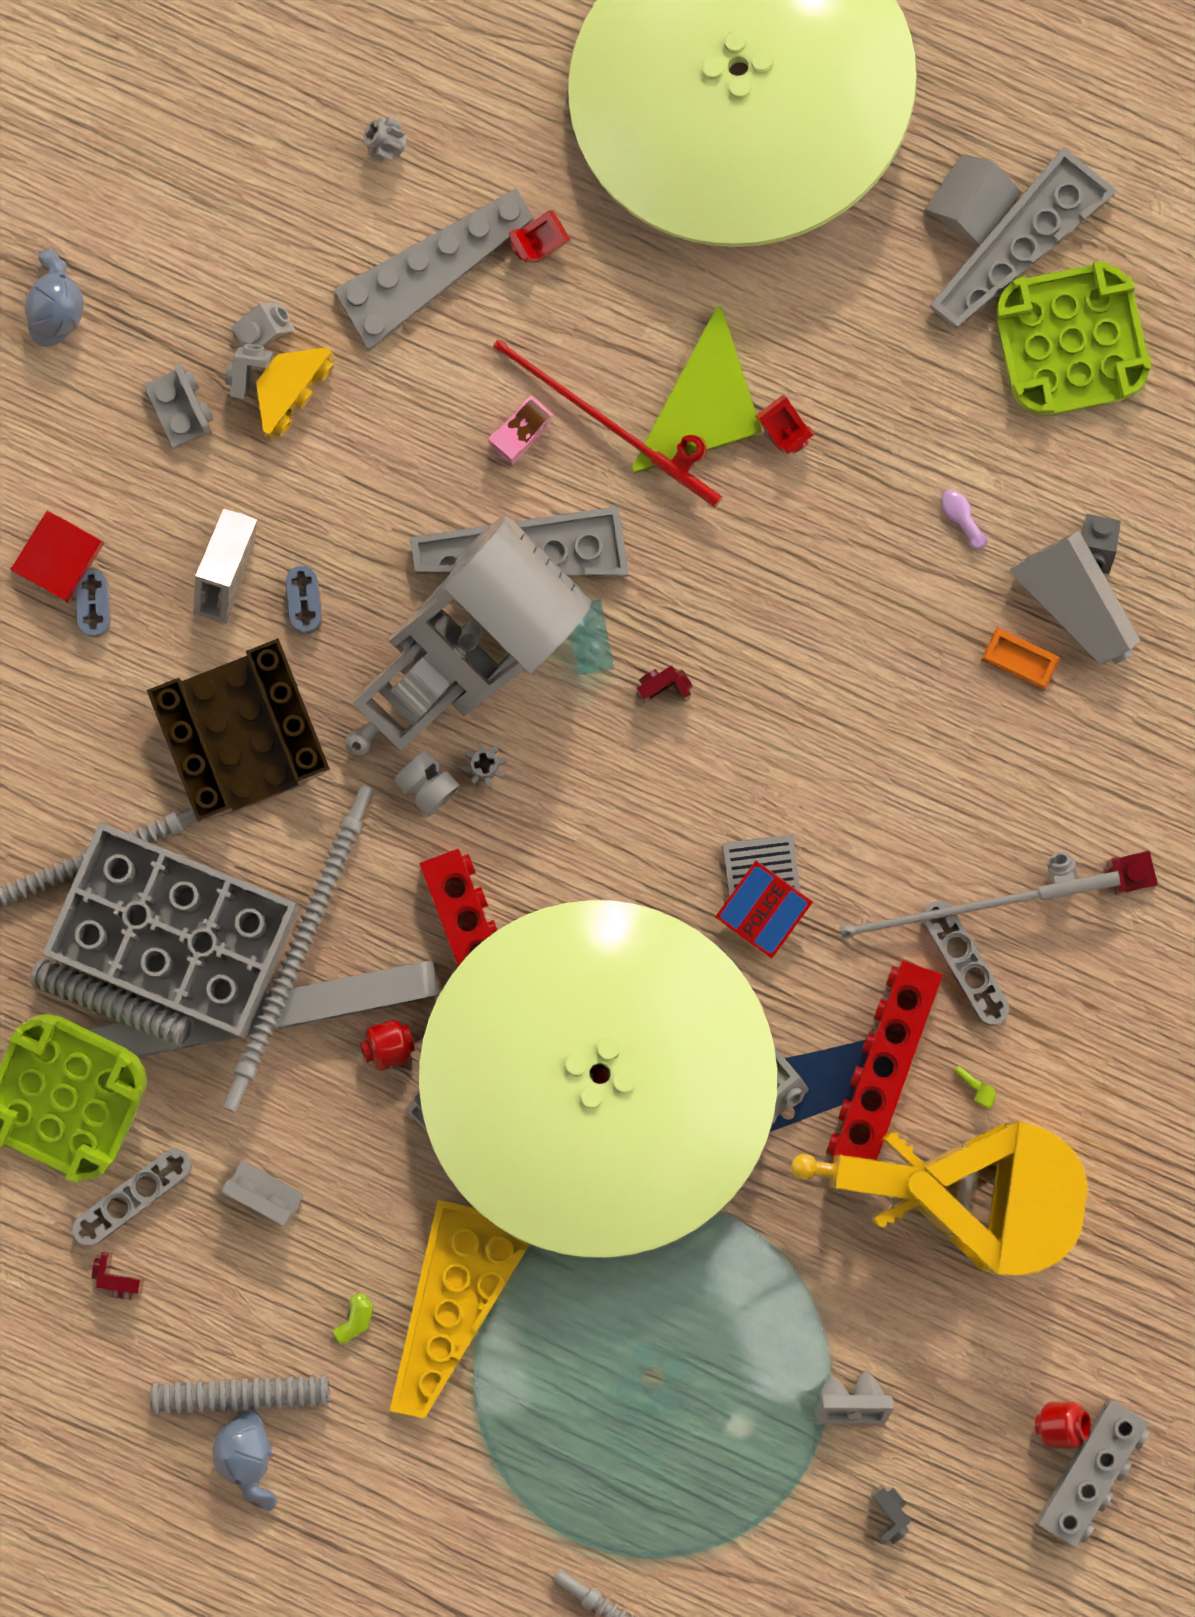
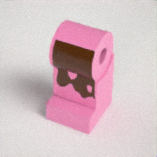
(520, 430)

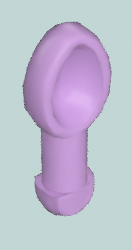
(959, 511)

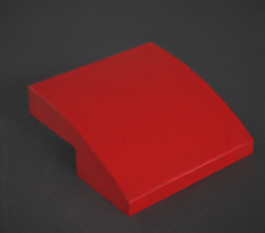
(57, 556)

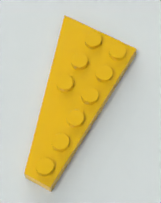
(458, 1284)

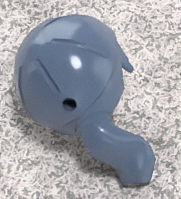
(53, 302)
(242, 1457)

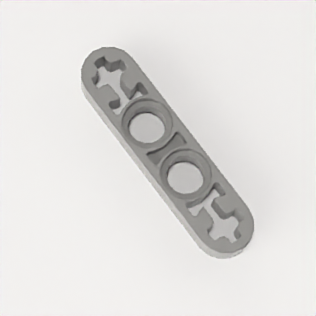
(961, 965)
(135, 1201)

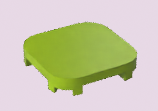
(1072, 339)
(68, 1096)

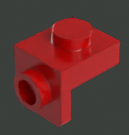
(539, 238)
(784, 426)

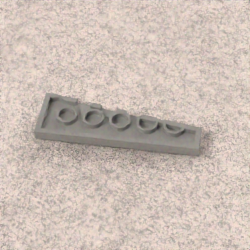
(1039, 220)
(407, 282)
(576, 542)

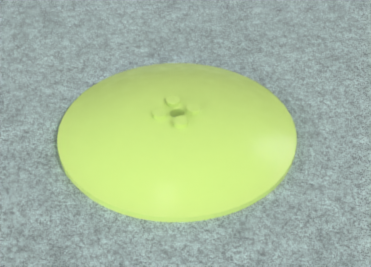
(747, 152)
(583, 1160)

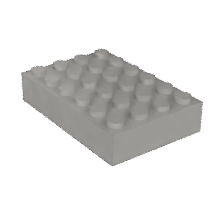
(172, 930)

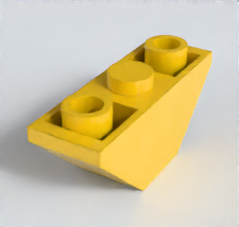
(289, 385)

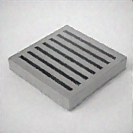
(774, 853)

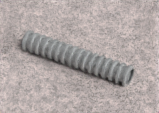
(112, 1002)
(240, 1394)

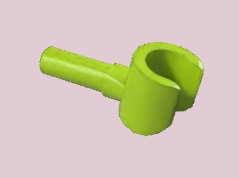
(985, 1095)

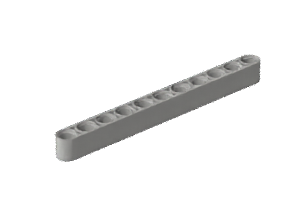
(304, 1006)

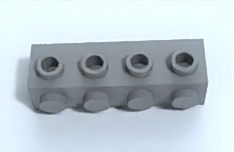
(1092, 1472)

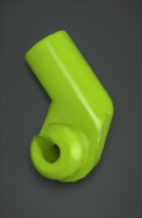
(358, 1321)

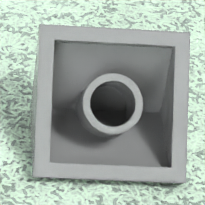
(973, 198)

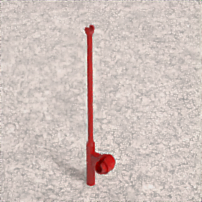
(677, 468)

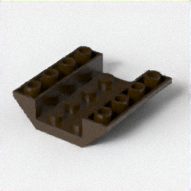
(239, 732)

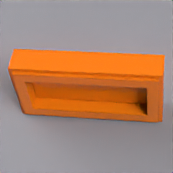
(1020, 658)

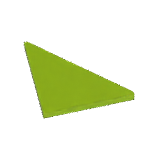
(707, 399)

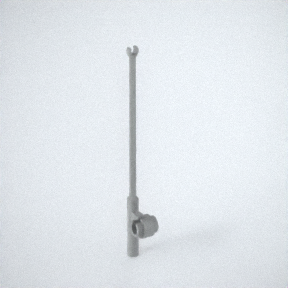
(1061, 872)

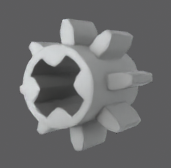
(385, 138)
(475, 760)

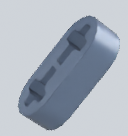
(295, 600)
(101, 601)

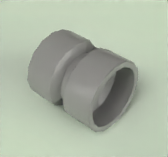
(426, 783)

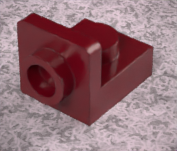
(1134, 871)

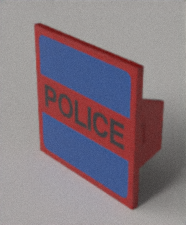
(763, 909)

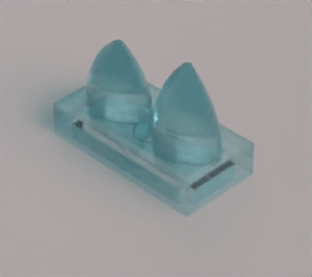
(592, 642)

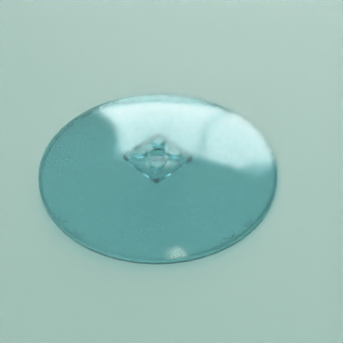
(667, 1463)

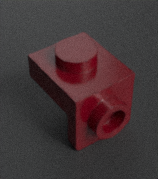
(655, 683)
(121, 1286)

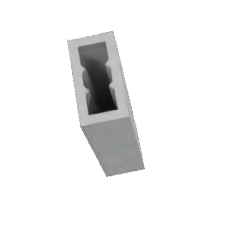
(1079, 597)

